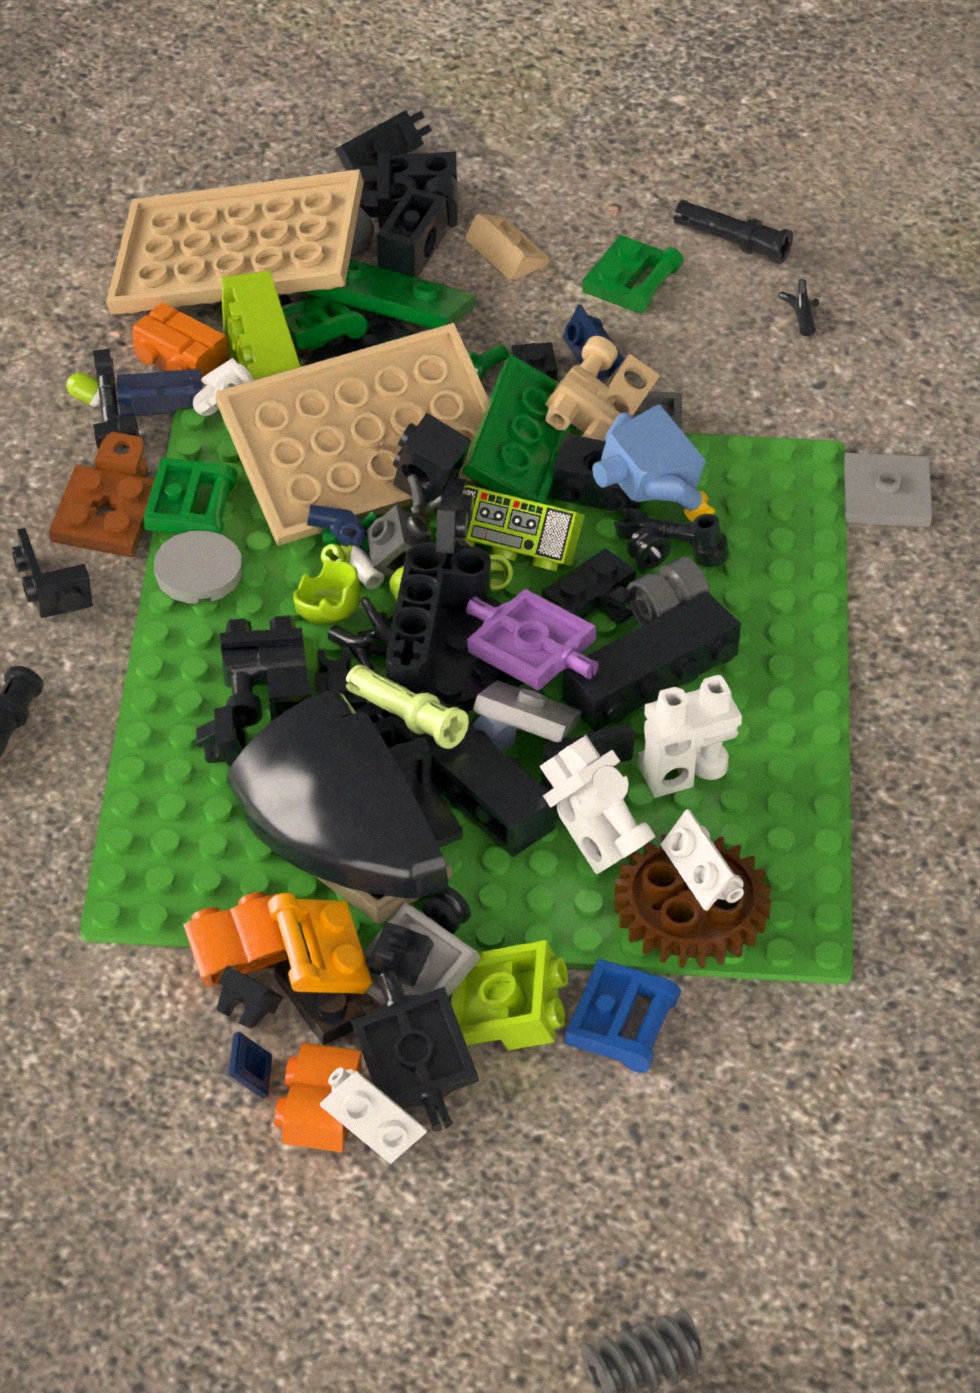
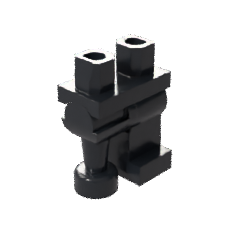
(261, 659)

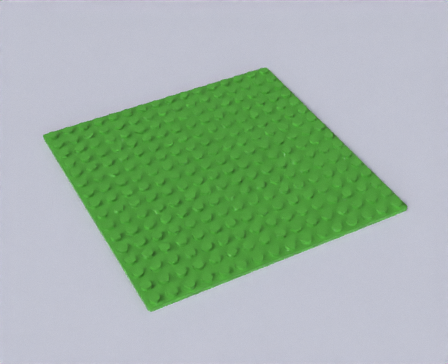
(181, 839)

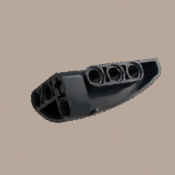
(336, 802)

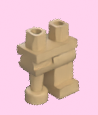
(590, 402)

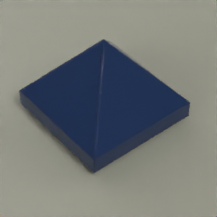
(249, 1065)

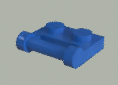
(607, 1008)

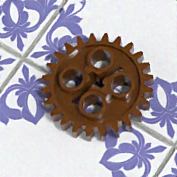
(668, 916)

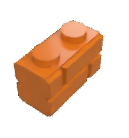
(178, 342)

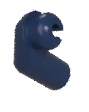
(340, 522)

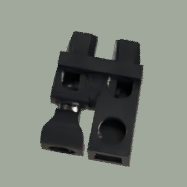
(391, 178)

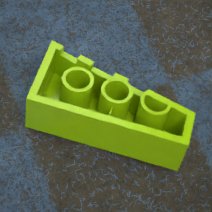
(256, 325)

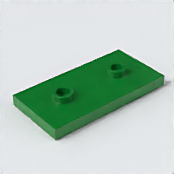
(400, 296)
(514, 442)

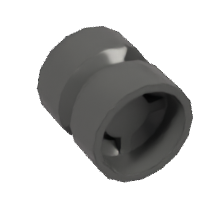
(671, 588)

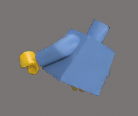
(653, 461)

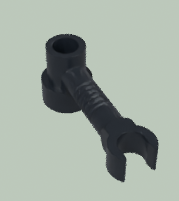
(110, 418)
(704, 534)

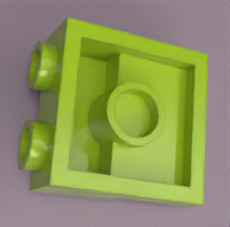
(512, 996)

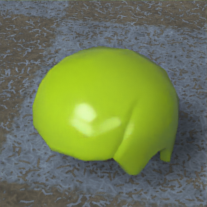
(329, 596)

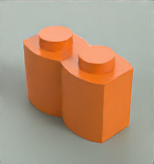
(235, 937)
(300, 1113)

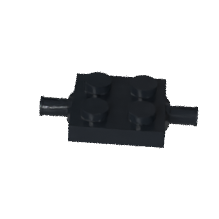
(415, 1049)

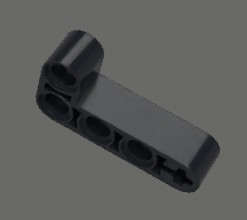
(419, 606)

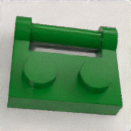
(622, 268)
(312, 326)
(176, 494)

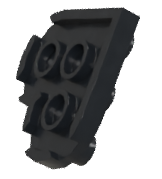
(455, 672)

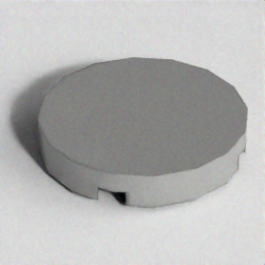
(198, 566)

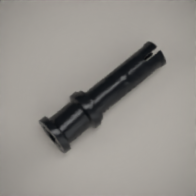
(750, 235)
(15, 698)

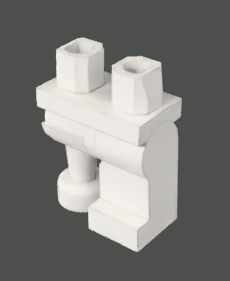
(688, 735)
(592, 804)

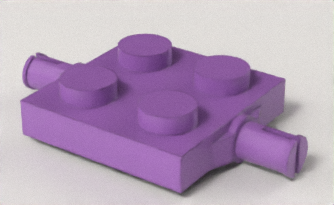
(531, 639)

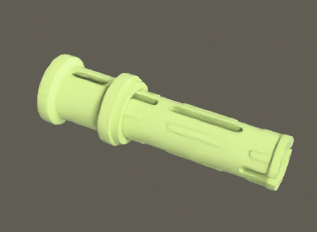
(420, 711)

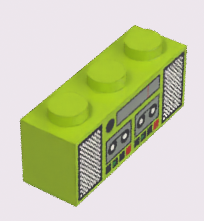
(523, 527)

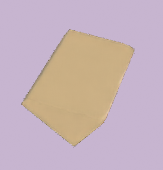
(505, 246)

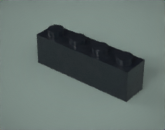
(652, 659)
(486, 787)

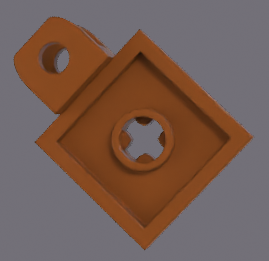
(115, 482)

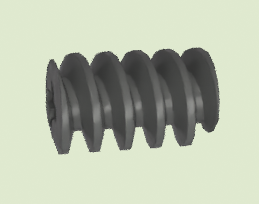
(644, 1355)

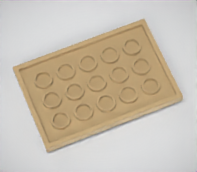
(189, 240)
(336, 425)

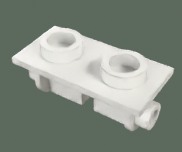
(223, 377)
(701, 862)
(371, 1114)

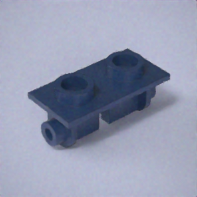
(580, 330)
(157, 391)

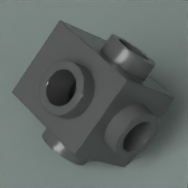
(393, 536)

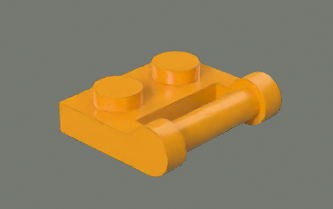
(331, 942)

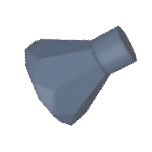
(501, 734)

